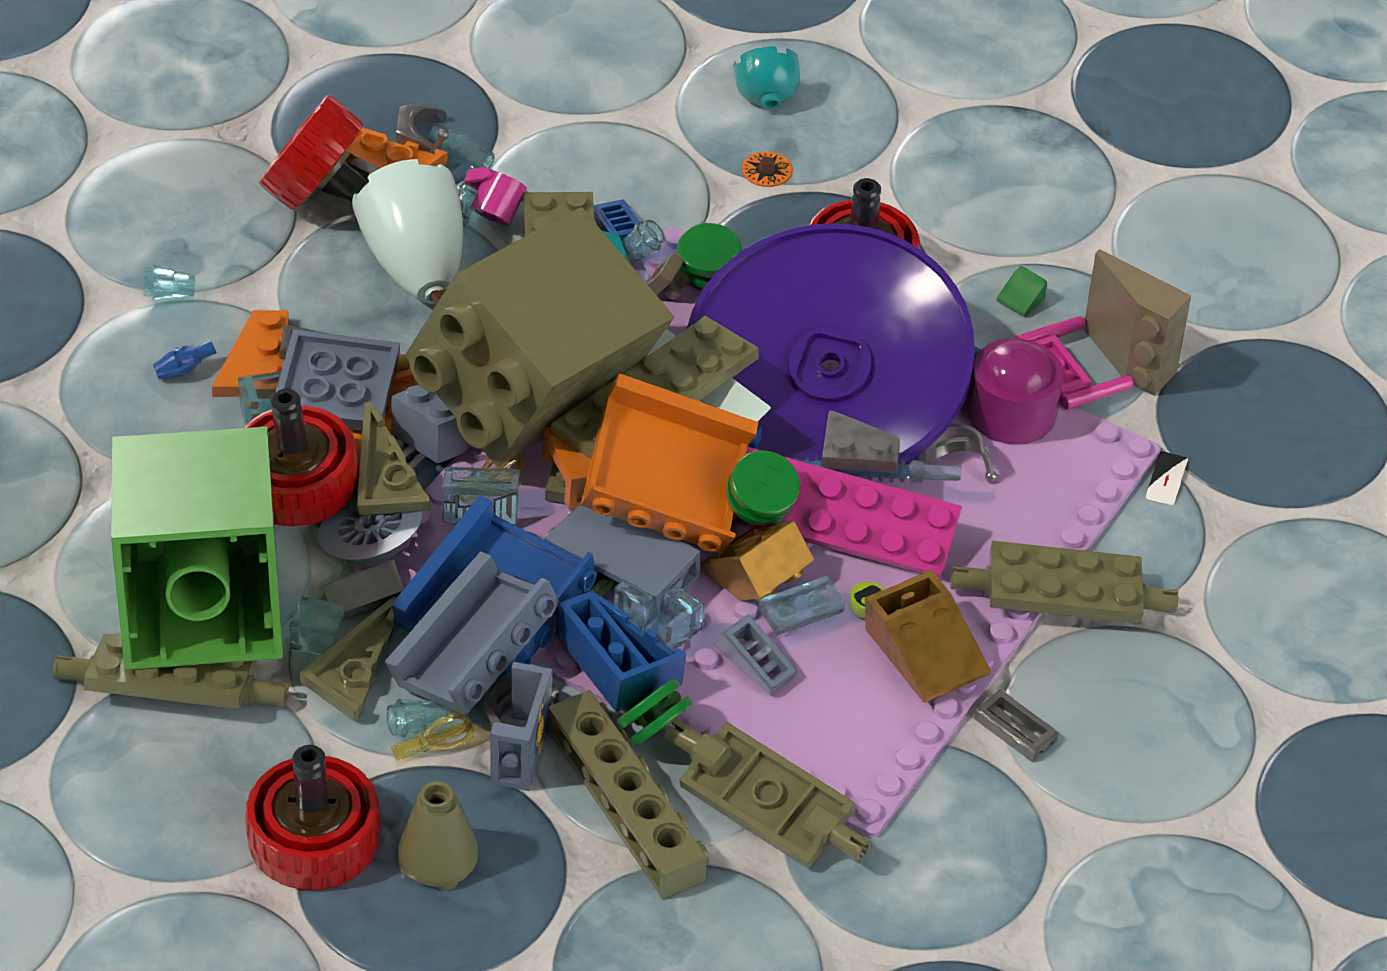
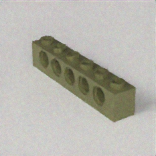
(628, 794)

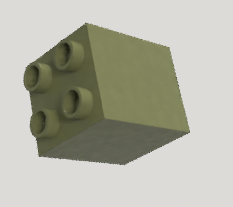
(535, 333)

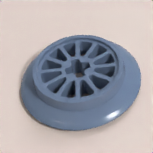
(366, 537)

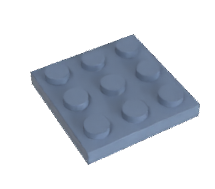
(340, 373)

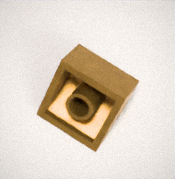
(760, 561)

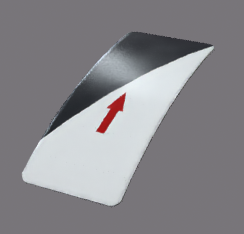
(1166, 478)

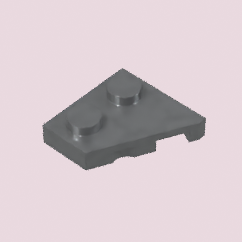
(858, 446)

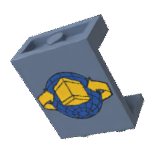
(516, 748)

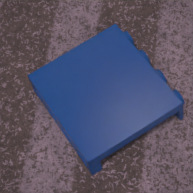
(513, 552)

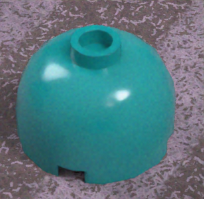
(767, 76)

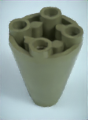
(438, 839)

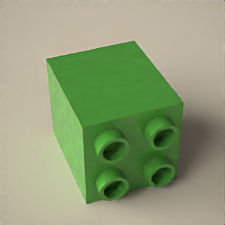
(195, 548)

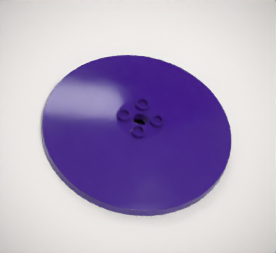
(851, 300)

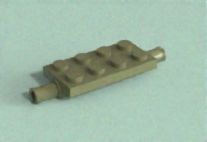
(1065, 582)
(202, 684)
(766, 793)

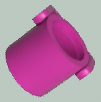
(496, 195)

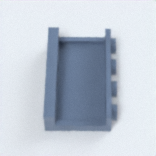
(471, 635)

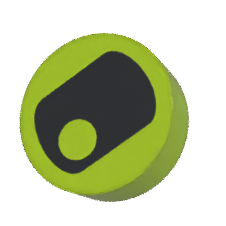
(858, 595)

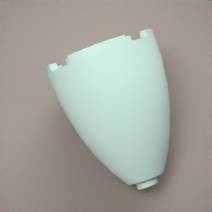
(413, 225)

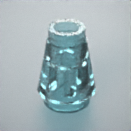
(643, 240)
(167, 283)
(413, 716)

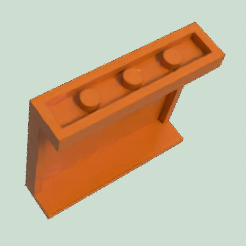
(666, 463)

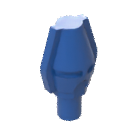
(183, 360)

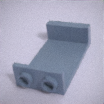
(628, 552)

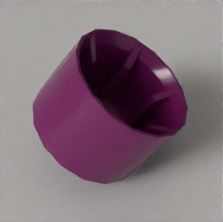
(1015, 391)

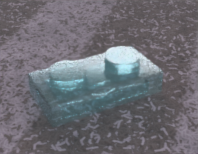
(801, 605)

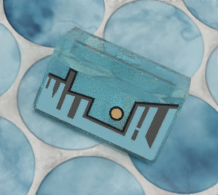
(465, 485)

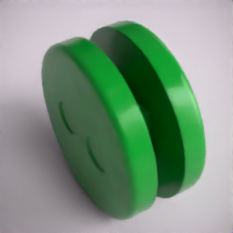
(705, 251)
(762, 487)
(656, 711)

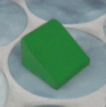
(1023, 291)

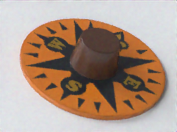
(767, 169)

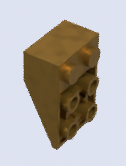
(925, 636)

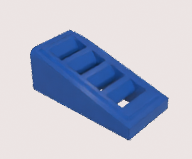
(615, 217)

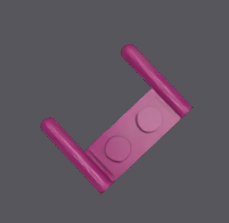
(1076, 384)

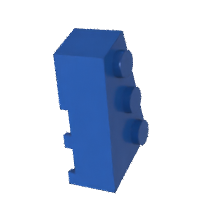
(614, 652)

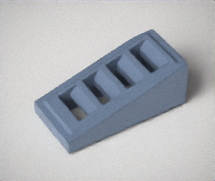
(758, 639)

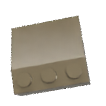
(1136, 321)

